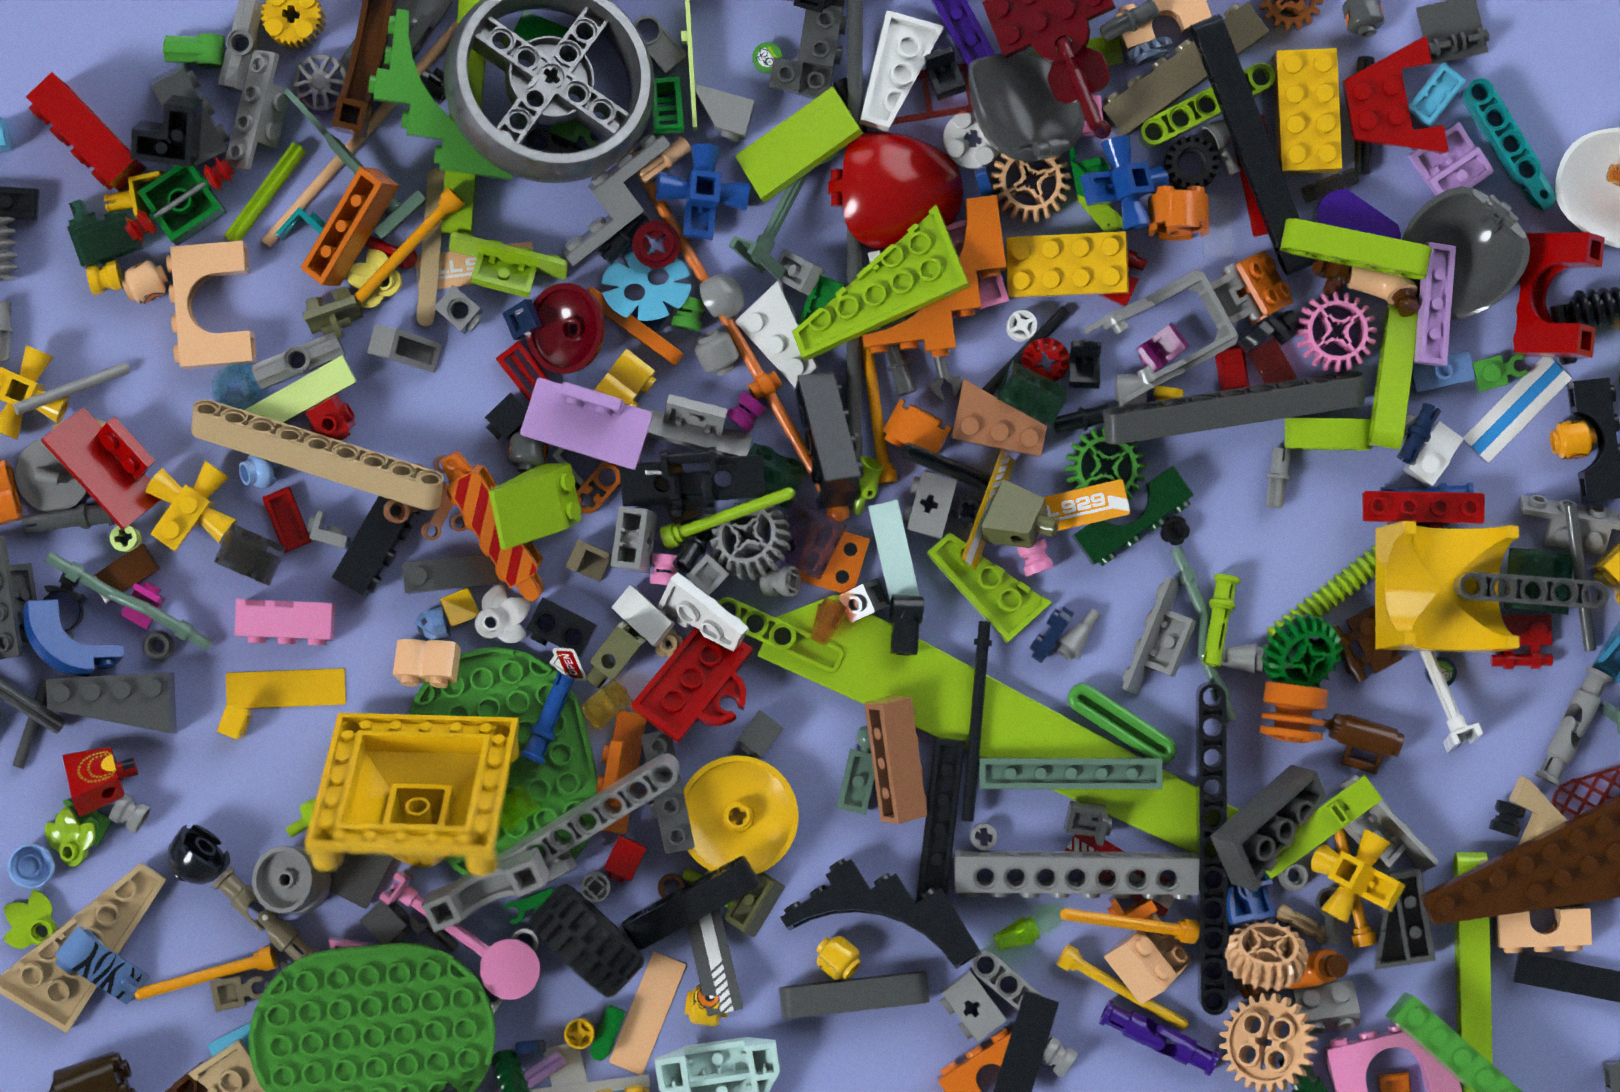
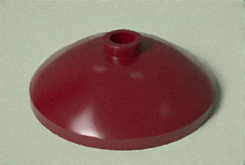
(556, 343)

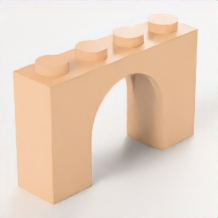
(190, 269)

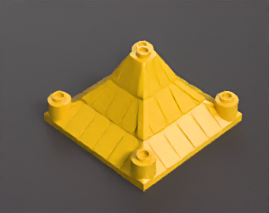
(413, 789)

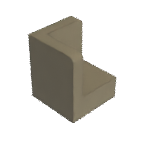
(588, 560)

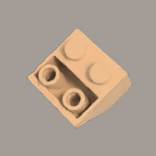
(1148, 962)

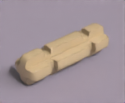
(1301, 923)

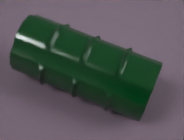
(508, 1072)

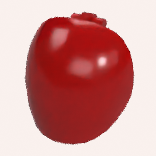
(893, 184)

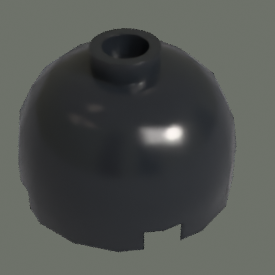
(196, 855)

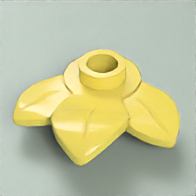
(361, 272)

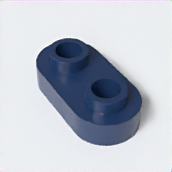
(1043, 644)

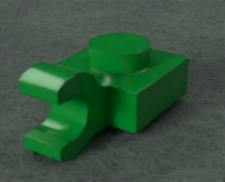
(528, 903)

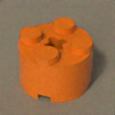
(1178, 213)
(915, 427)

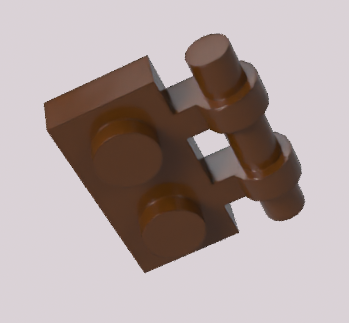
(1363, 631)

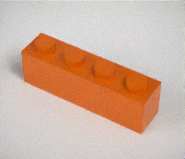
(349, 226)

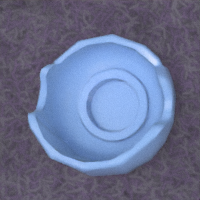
(30, 866)

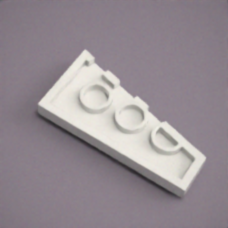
(896, 66)

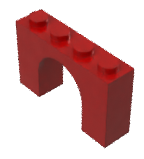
(1535, 330)

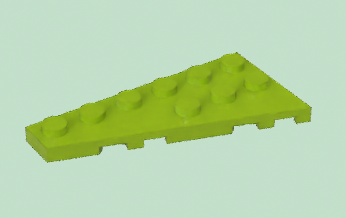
(893, 285)

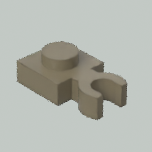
(232, 993)

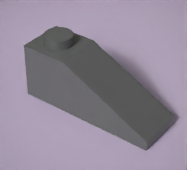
(448, 574)

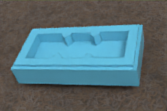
(1436, 95)

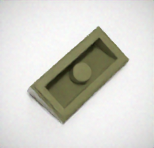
(753, 908)

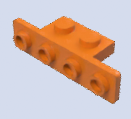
(621, 759)

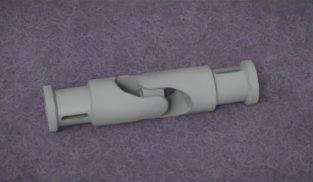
(1568, 736)

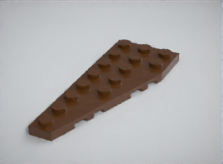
(1555, 869)

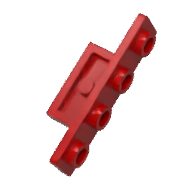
(1424, 508)

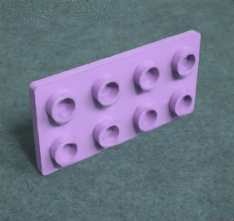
(586, 422)

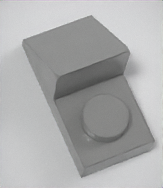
(799, 272)

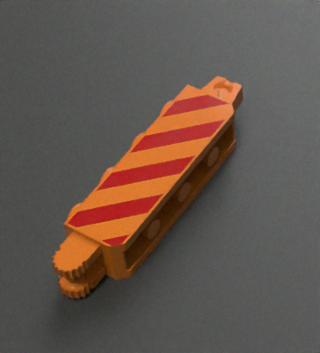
(470, 492)

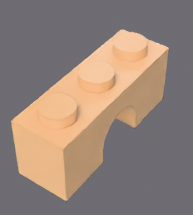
(1182, 11)
(1569, 929)

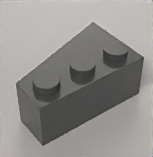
(1405, 930)

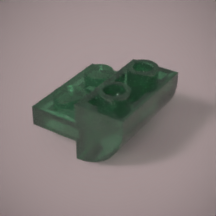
(1539, 564)

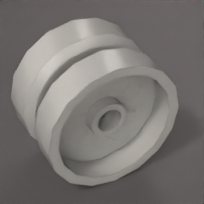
(289, 882)

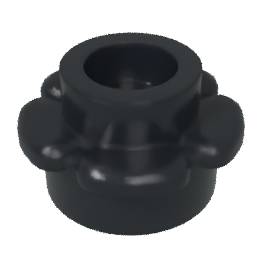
(1182, 530)

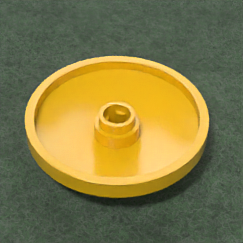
(740, 810)

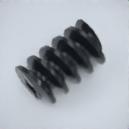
(1595, 305)

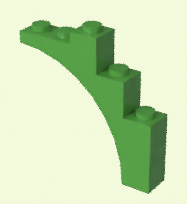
(424, 118)

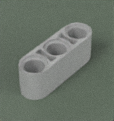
(997, 973)

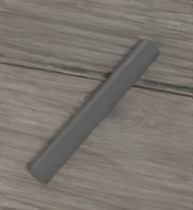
(29, 730)

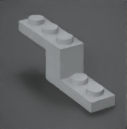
(615, 198)

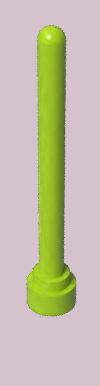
(674, 535)

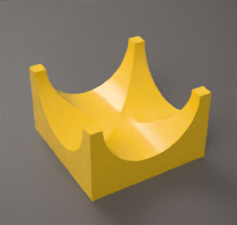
(1417, 593)

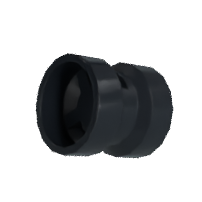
(1507, 818)

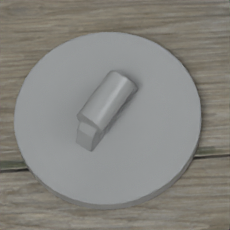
(45, 480)

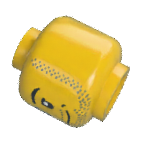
(838, 957)

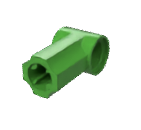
(204, 50)

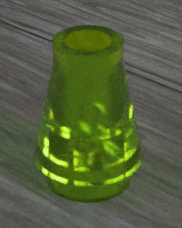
(1019, 933)

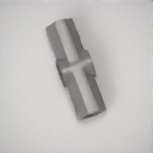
(236, 63)
(279, 367)

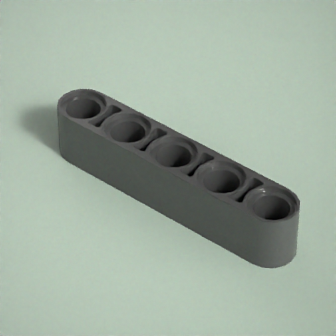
(1545, 590)
(854, 994)

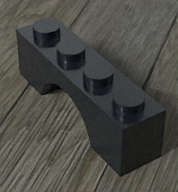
(1594, 403)

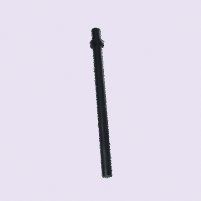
(976, 720)

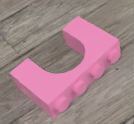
(1349, 1061)

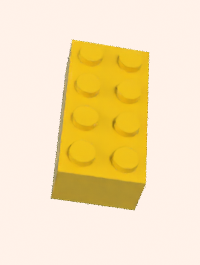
(1307, 111)

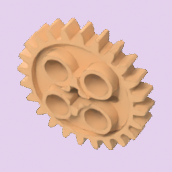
(1293, 1047)

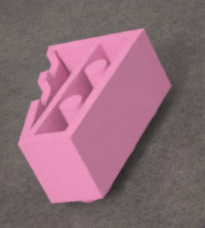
(285, 621)

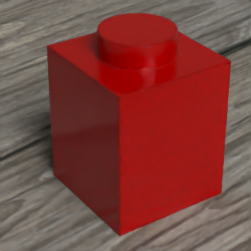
(624, 859)

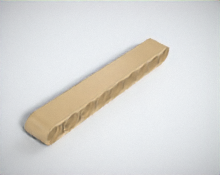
(317, 454)

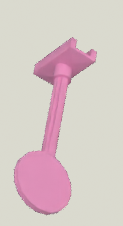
(506, 967)

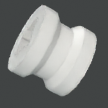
(1023, 319)

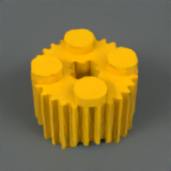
(302, 30)

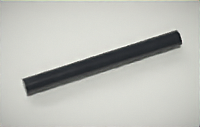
(1044, 332)

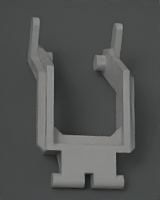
(1222, 304)

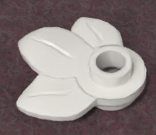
(505, 612)

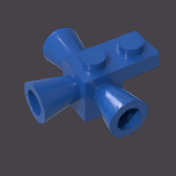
(1124, 183)
(702, 192)

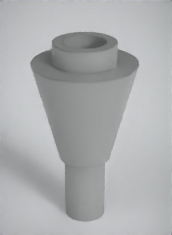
(1074, 641)

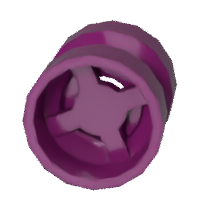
(743, 418)

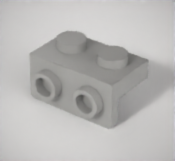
(1329, 1006)

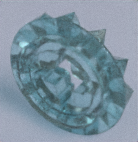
(235, 373)

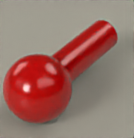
(389, 249)

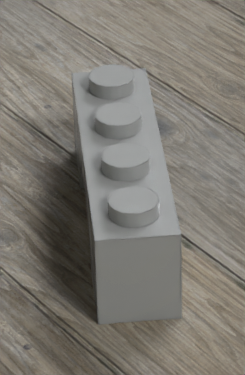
(460, 898)

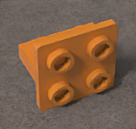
(1264, 285)

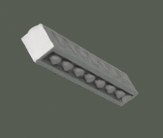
(969, 862)

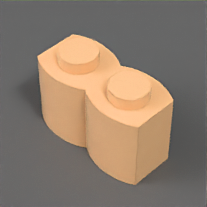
(426, 662)

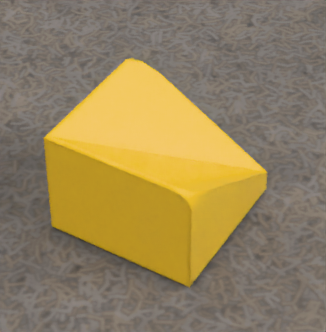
(460, 607)
(234, 721)

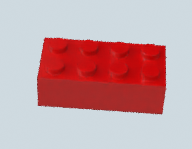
(80, 127)

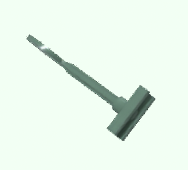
(396, 211)
(758, 253)

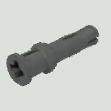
(82, 516)

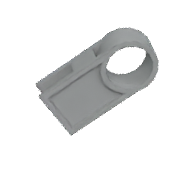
(663, 48)

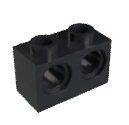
(564, 622)

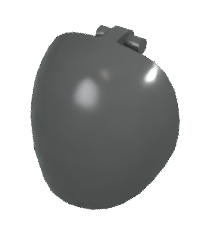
(1019, 108)
(1487, 241)

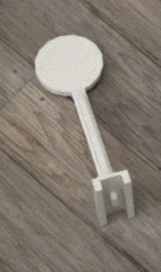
(1456, 722)

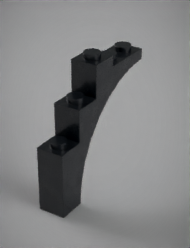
(889, 898)

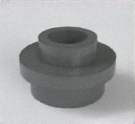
(150, 640)

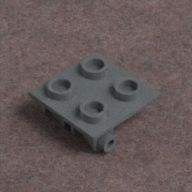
(1452, 30)

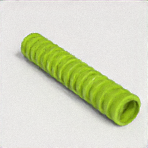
(1335, 590)

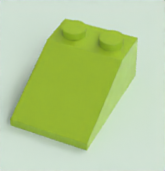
(535, 504)

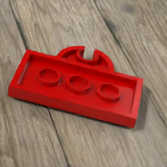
(693, 686)

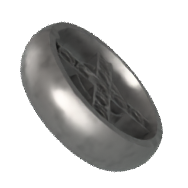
(503, 144)

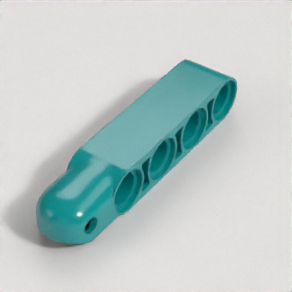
(1510, 161)

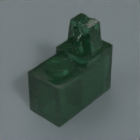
(97, 239)

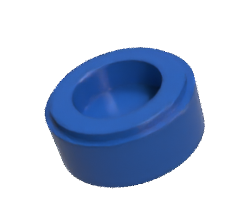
(983, 181)

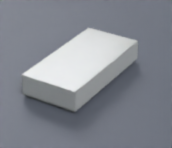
(643, 615)

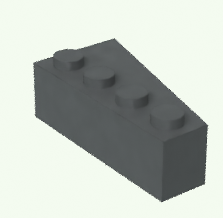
(123, 699)
(1266, 825)

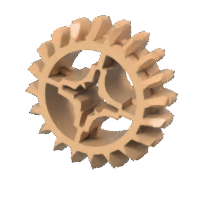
(1036, 195)
(1259, 955)

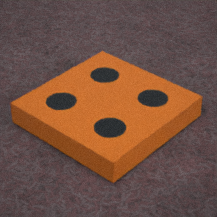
(844, 565)

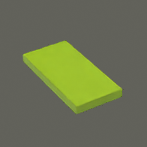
(798, 144)

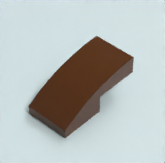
(128, 570)

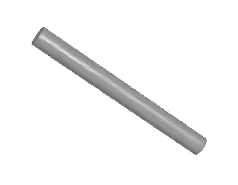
(71, 388)

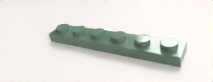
(1069, 773)

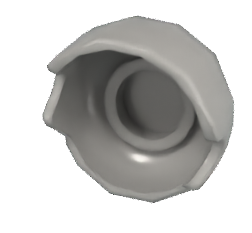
(722, 295)

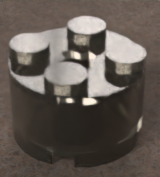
(250, 554)

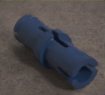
(1418, 433)

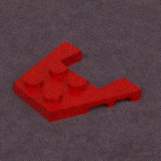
(1380, 106)

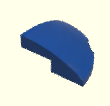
(1249, 905)

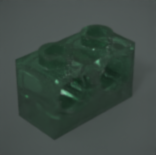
(1032, 393)

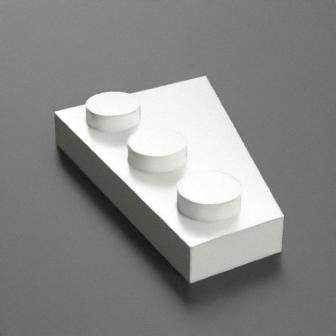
(770, 327)
(697, 609)

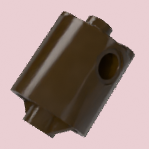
(96, 1074)

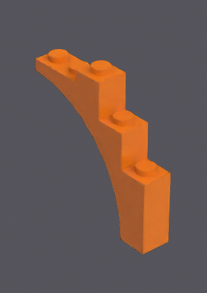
(933, 324)

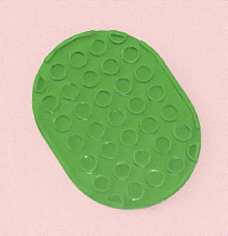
(517, 685)
(373, 1023)

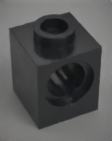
(506, 417)

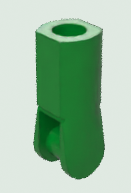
(607, 1032)

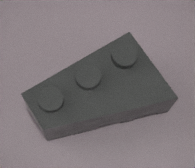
(184, 83)

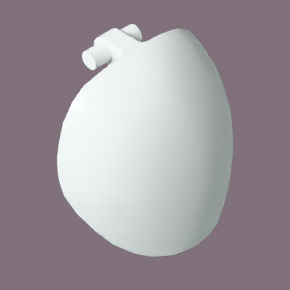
(1582, 184)

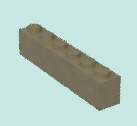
(1176, 75)

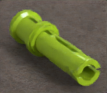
(1221, 605)

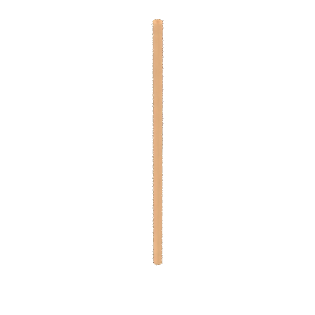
(356, 141)

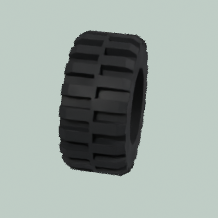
(586, 940)

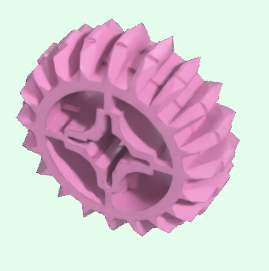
(1356, 315)

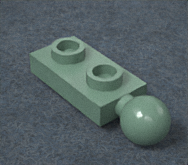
(858, 776)

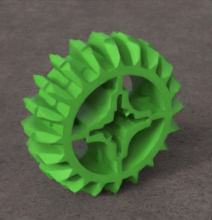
(1097, 456)

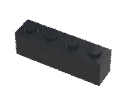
(372, 549)

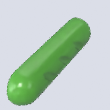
(1121, 723)

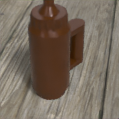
(1365, 736)

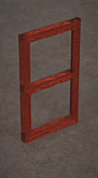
(939, 113)

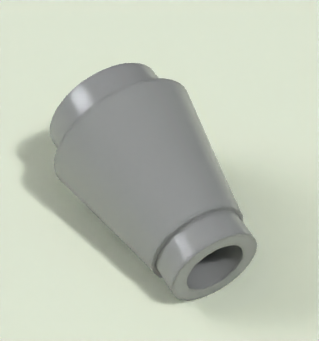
(1243, 658)

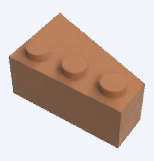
(994, 424)

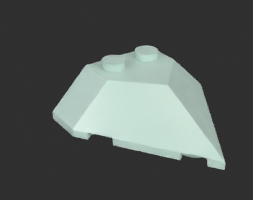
(720, 1066)

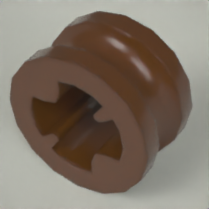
(661, 885)

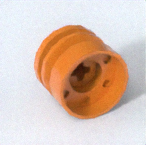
(1293, 711)

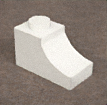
(1434, 455)

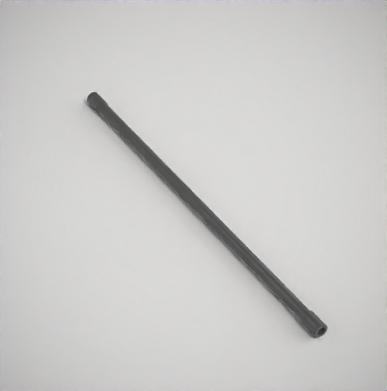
(854, 247)

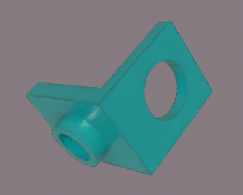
(312, 219)

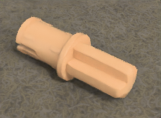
(665, 160)

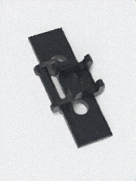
(696, 488)

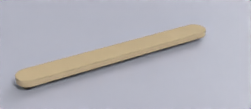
(430, 253)

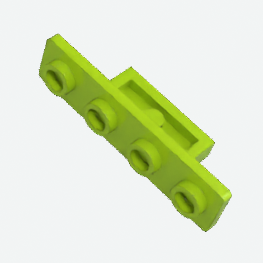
(506, 266)

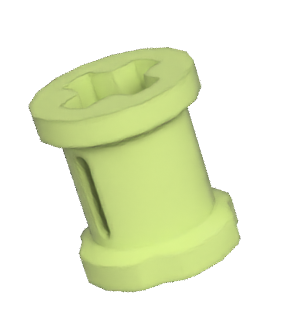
(118, 533)

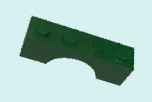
(1164, 494)

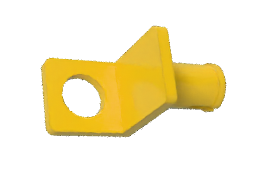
(131, 198)

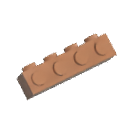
(896, 759)

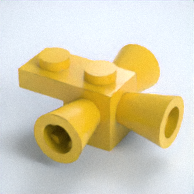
(23, 386)
(189, 506)
(1357, 876)

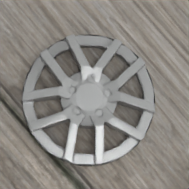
(319, 81)

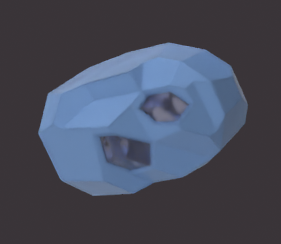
(433, 624)

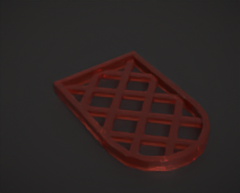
(1577, 781)

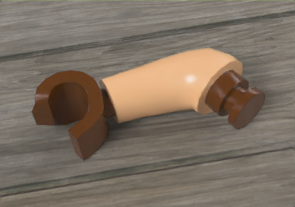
(1392, 288)

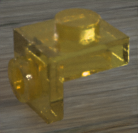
(606, 704)

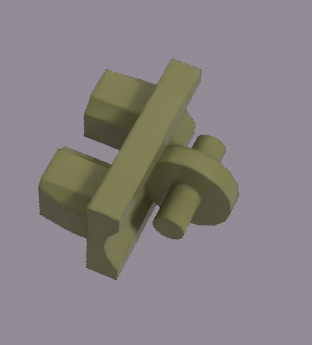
(334, 315)

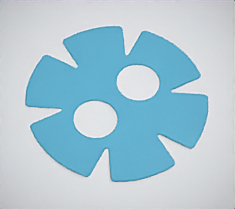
(651, 305)

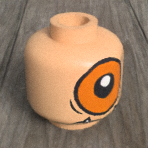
(145, 282)

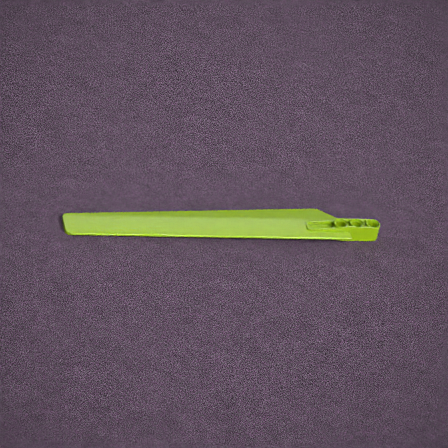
(941, 692)

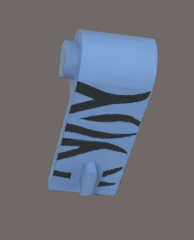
(100, 965)

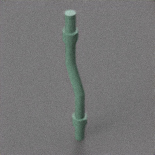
(1187, 577)
(181, 629)

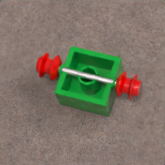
(181, 202)

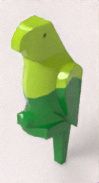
(1102, 214)

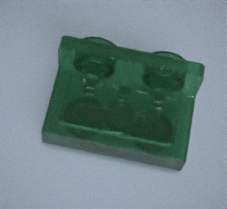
(779, 471)

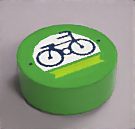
(764, 55)

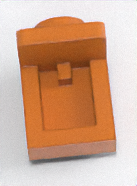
(1142, 909)

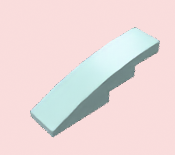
(893, 549)

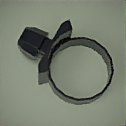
(1278, 327)
(68, 587)

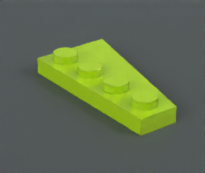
(989, 589)

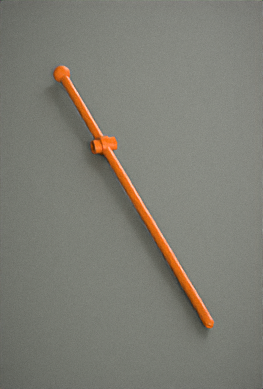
(763, 384)

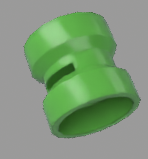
(688, 320)

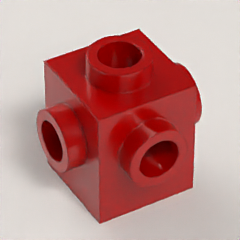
(331, 418)

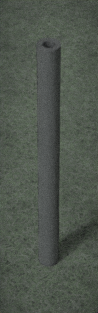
(1579, 573)

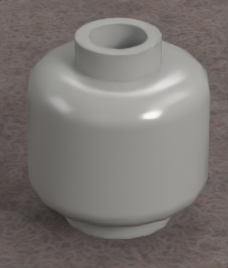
(716, 352)

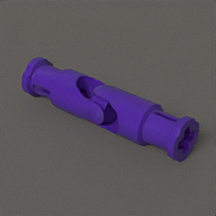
(1154, 1035)

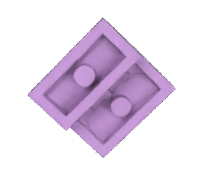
(1459, 167)

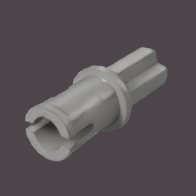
(5, 330)
(1278, 477)

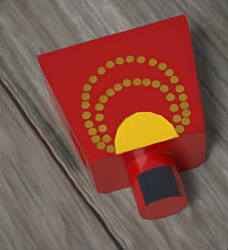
(96, 778)

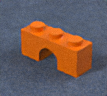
(962, 1076)

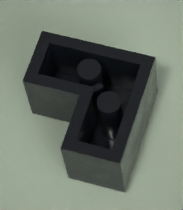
(175, 139)

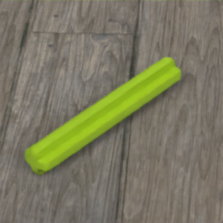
(265, 192)

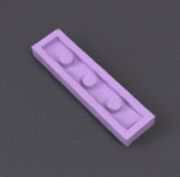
(1435, 307)

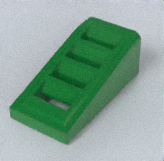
(667, 86)

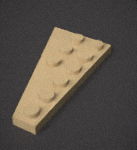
(112, 916)

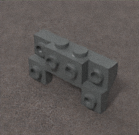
(817, 54)

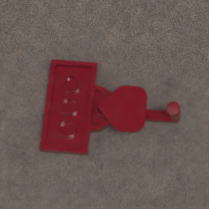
(1047, 28)

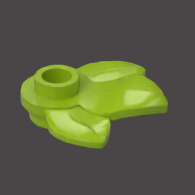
(70, 837)
(26, 920)

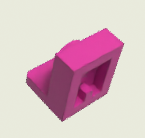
(148, 593)

